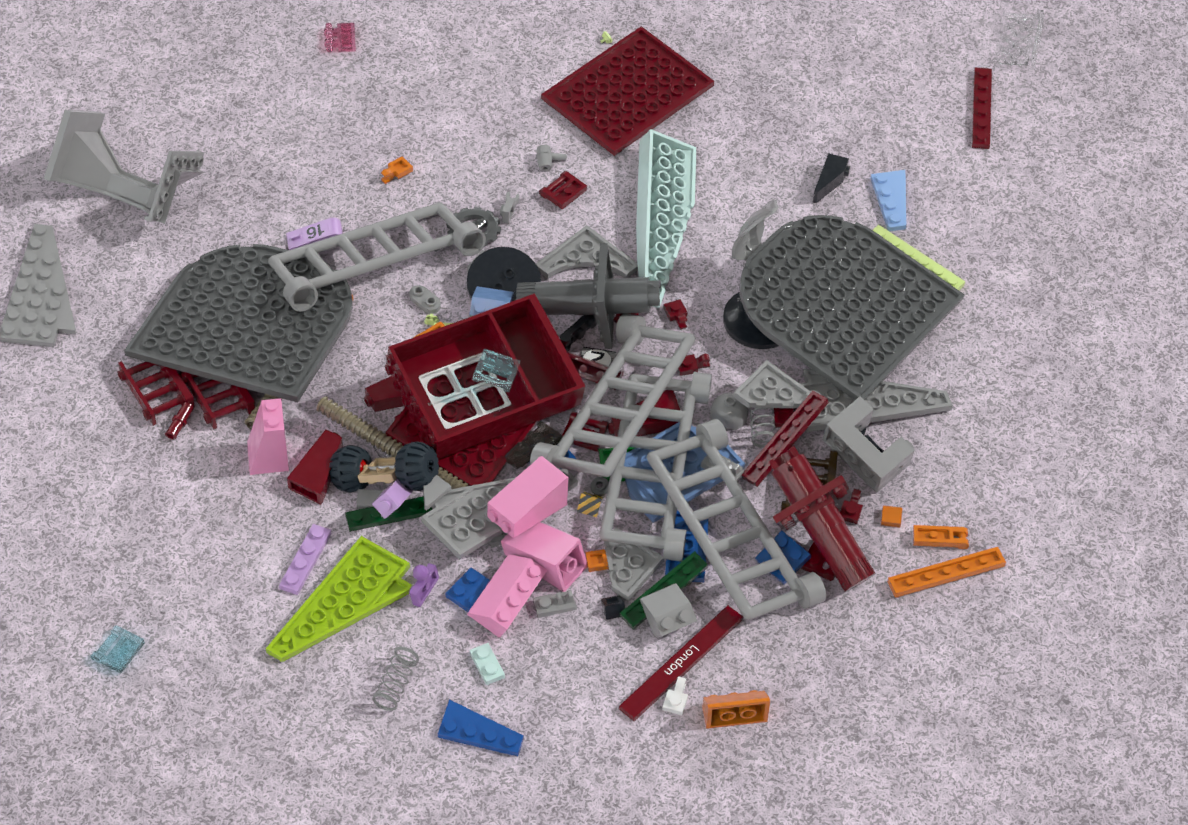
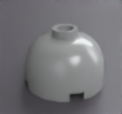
(729, 411)

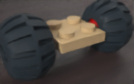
(354, 469)

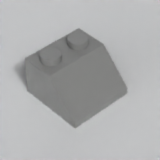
(667, 610)

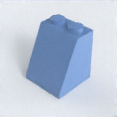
(488, 298)

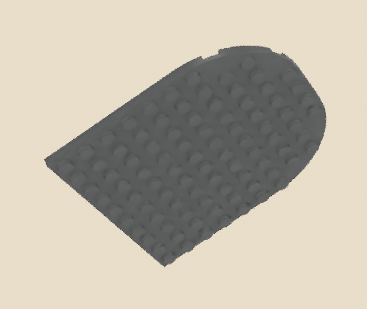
(842, 300)
(235, 326)

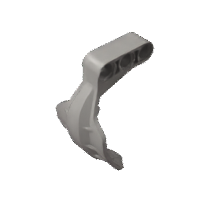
(751, 232)

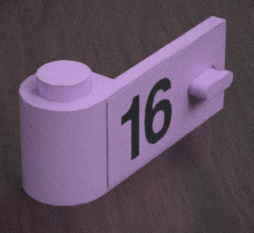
(314, 232)

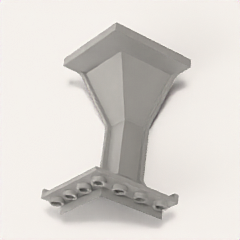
(86, 161)

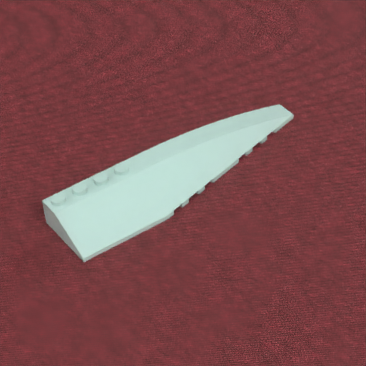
(663, 203)

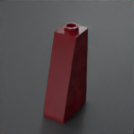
(382, 395)
(651, 426)
(312, 473)

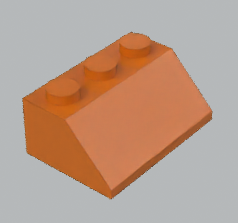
(736, 709)

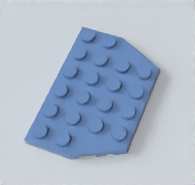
(656, 492)

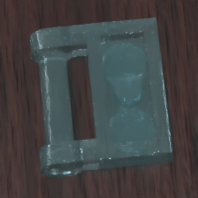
(498, 365)
(122, 652)

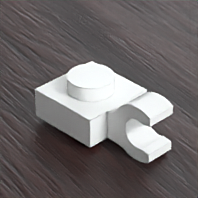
(676, 700)

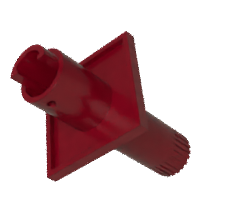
(817, 512)

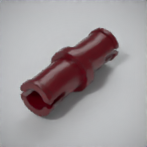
(179, 421)

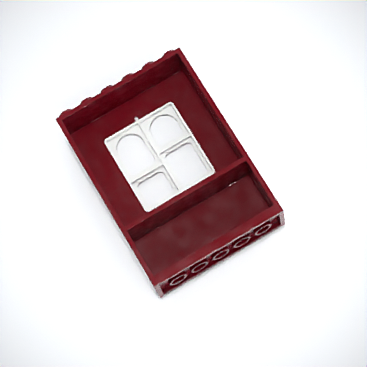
(521, 330)

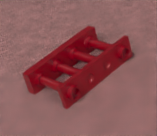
(175, 384)
(244, 402)

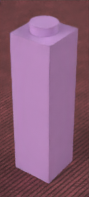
(391, 498)

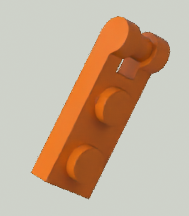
(940, 536)

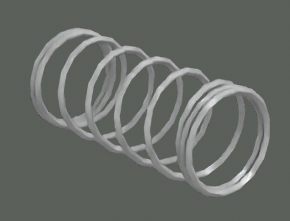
(763, 424)
(402, 660)

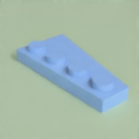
(891, 196)

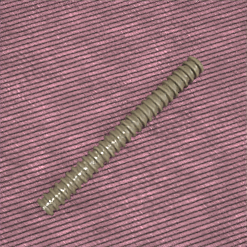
(372, 434)

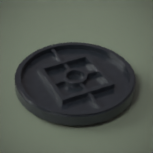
(501, 270)
(742, 328)

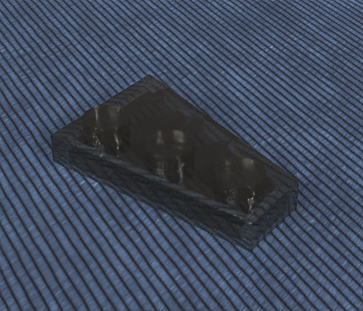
(521, 452)

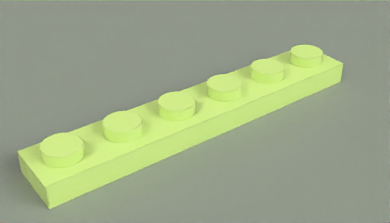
(936, 268)

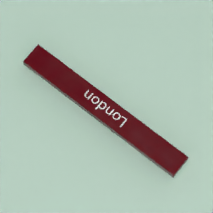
(680, 663)

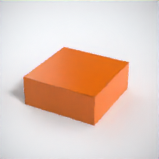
(891, 516)
(596, 560)

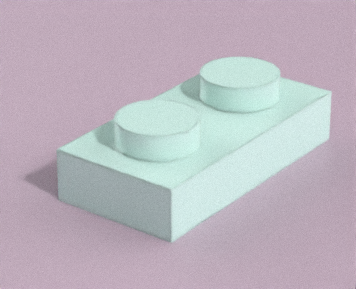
(487, 664)

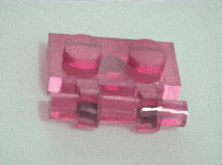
(345, 39)

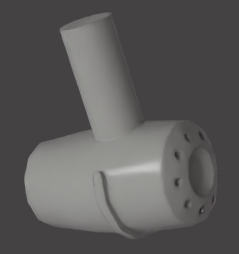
(545, 157)

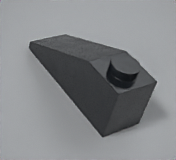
(832, 175)

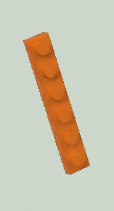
(946, 572)

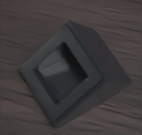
(612, 606)

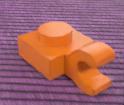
(398, 168)

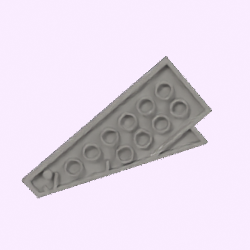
(39, 299)
(888, 400)
(462, 518)

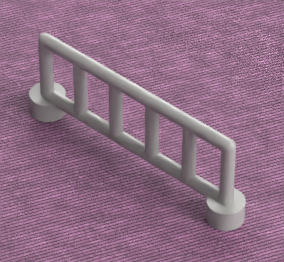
(302, 292)
(630, 331)
(713, 437)
(671, 539)

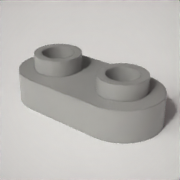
(424, 298)

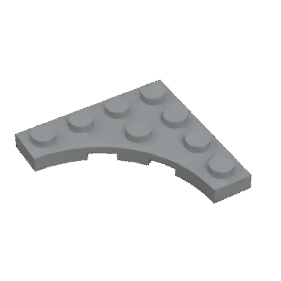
(581, 252)

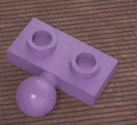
(426, 579)

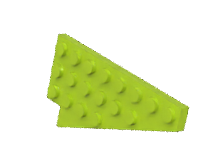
(353, 590)

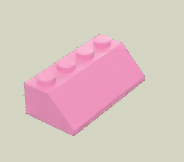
(506, 593)

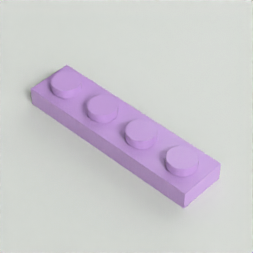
(305, 559)

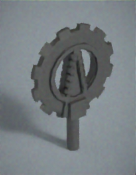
(484, 218)

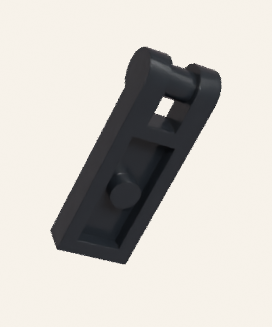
(577, 330)

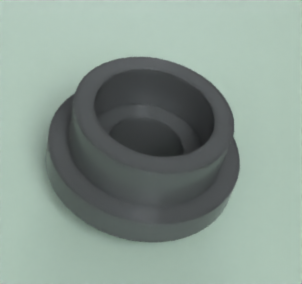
(599, 491)

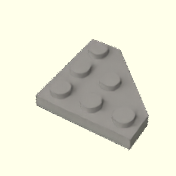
(770, 389)
(630, 566)

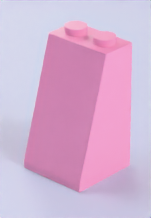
(268, 440)
(529, 498)
(553, 550)

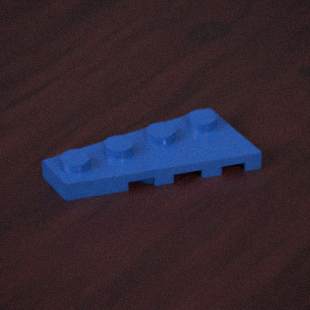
(474, 729)

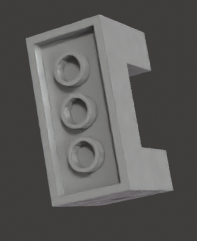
(871, 465)

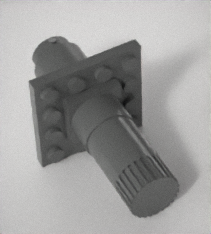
(596, 296)

